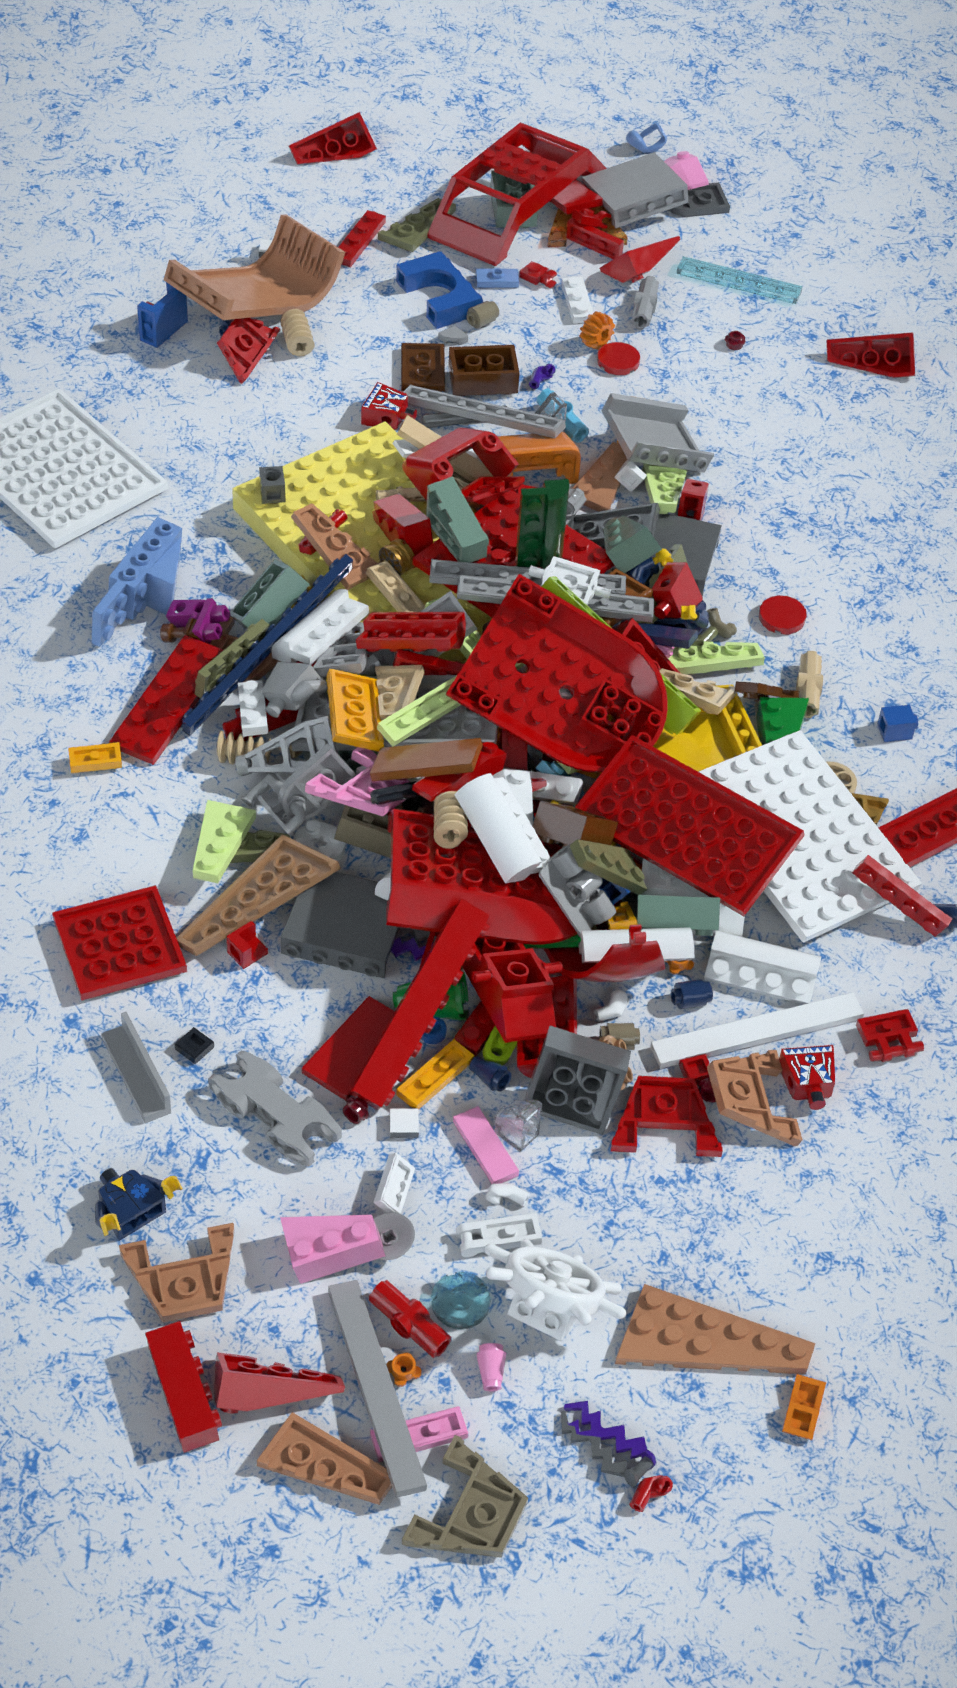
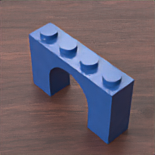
(439, 271)

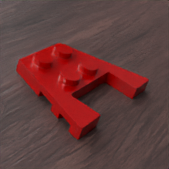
(666, 1105)

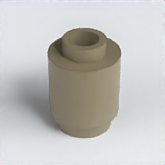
(482, 314)
(623, 1031)

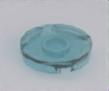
(460, 1300)

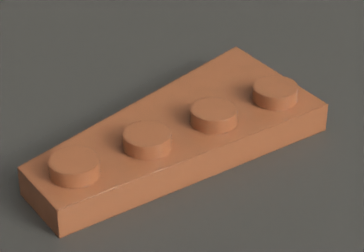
(599, 481)

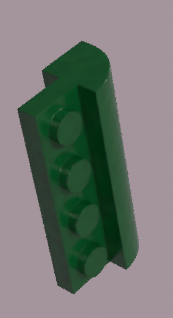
(542, 524)

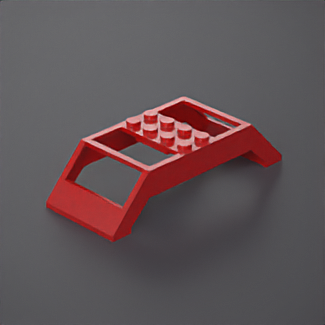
(545, 166)

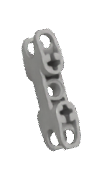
(289, 1120)

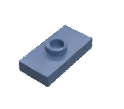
(497, 278)

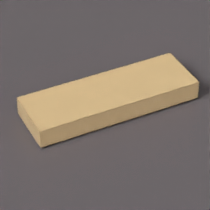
(394, 588)

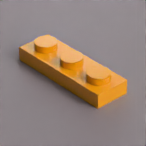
(435, 1075)

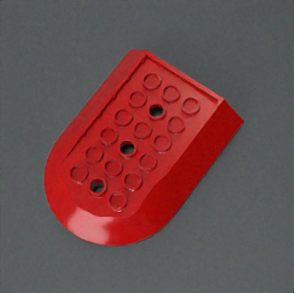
(562, 652)
(429, 886)

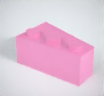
(330, 1243)

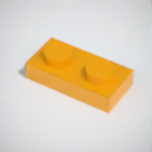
(95, 757)

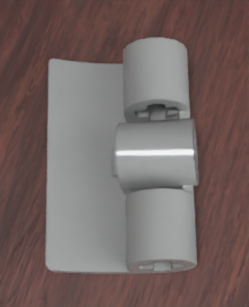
(576, 891)

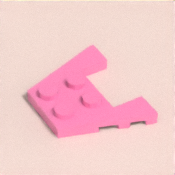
(358, 789)

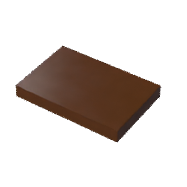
(423, 366)

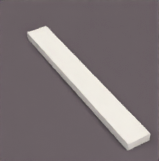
(757, 1030)

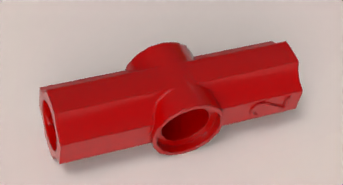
(410, 1318)

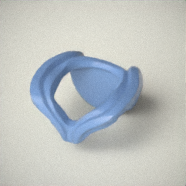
(636, 139)

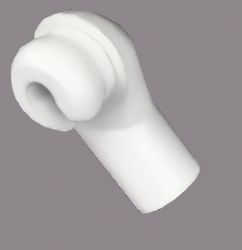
(614, 1008)
(509, 1191)

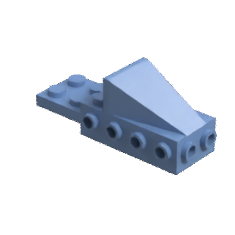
(140, 580)

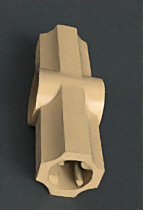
(810, 681)

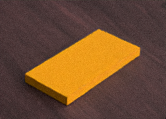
(354, 710)

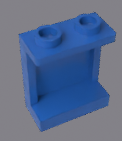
(162, 319)

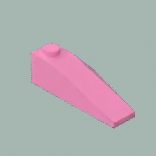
(688, 169)

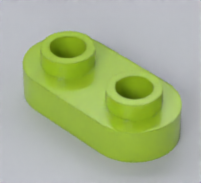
(496, 1044)

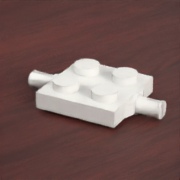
(577, 577)

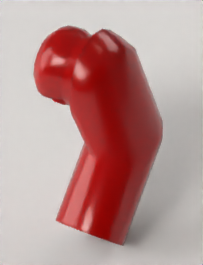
(648, 1489)

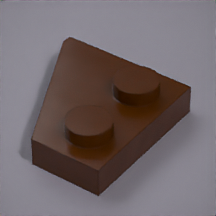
(756, 690)

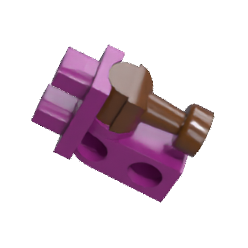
(195, 619)

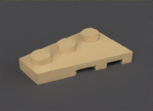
(397, 687)
(702, 694)

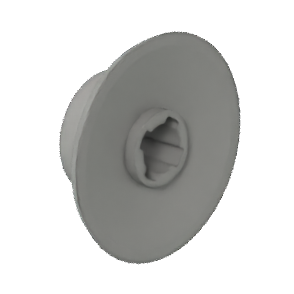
(395, 1226)

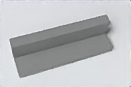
(137, 1070)

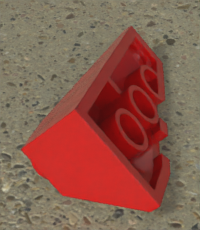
(635, 633)

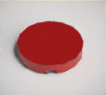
(618, 358)
(782, 614)

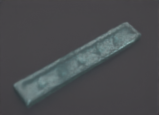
(739, 280)

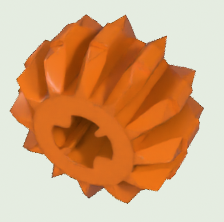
(597, 330)

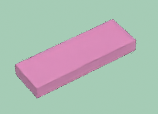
(485, 1146)
(431, 1430)

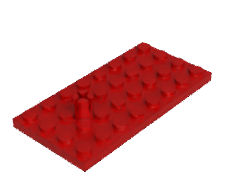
(691, 825)

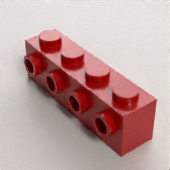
(182, 1386)

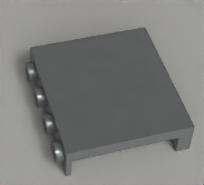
(697, 539)
(340, 926)

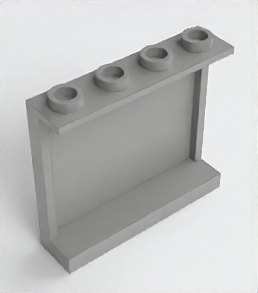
(638, 189)
(654, 433)

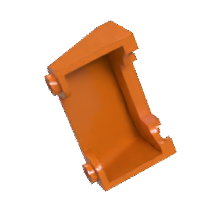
(544, 452)

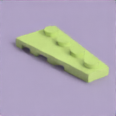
(664, 486)
(713, 657)
(219, 839)

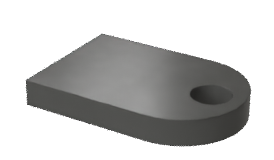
(704, 201)

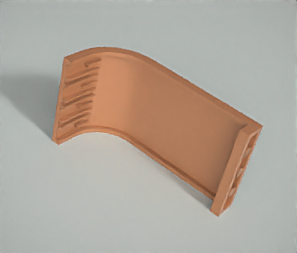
(288, 276)

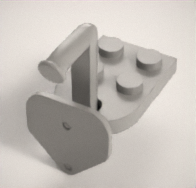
(292, 794)

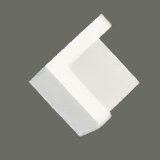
(630, 475)

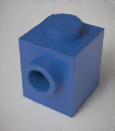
(897, 723)

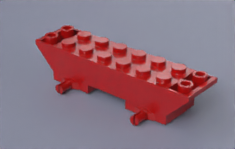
(513, 988)

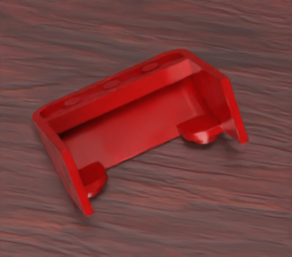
(432, 461)

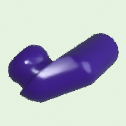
(540, 374)

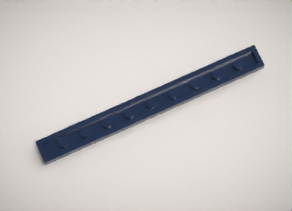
(261, 650)

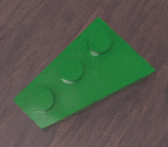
(780, 717)

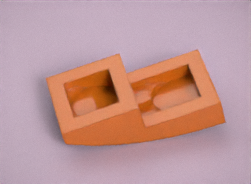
(804, 1407)

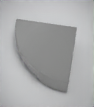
(453, 334)

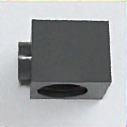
(272, 484)

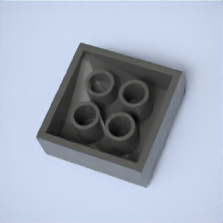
(578, 1079)

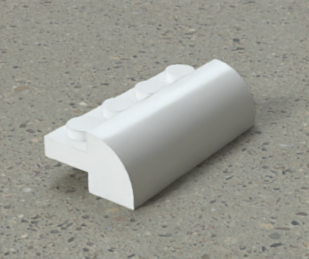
(320, 629)
(502, 827)
(674, 943)
(762, 968)

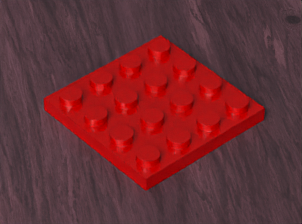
(119, 942)

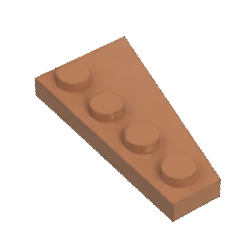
(333, 543)
(323, 1460)

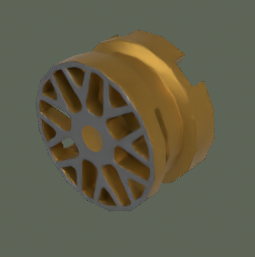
(398, 556)

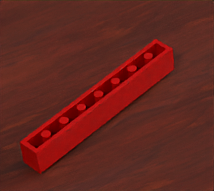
(419, 1005)

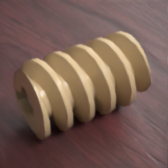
(297, 332)
(232, 748)
(449, 821)

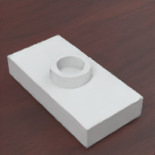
(394, 1184)

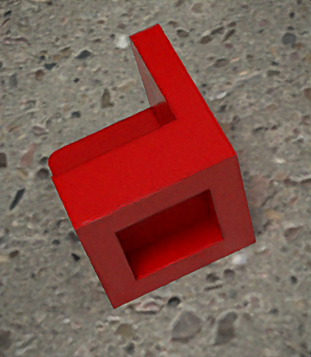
(245, 946)

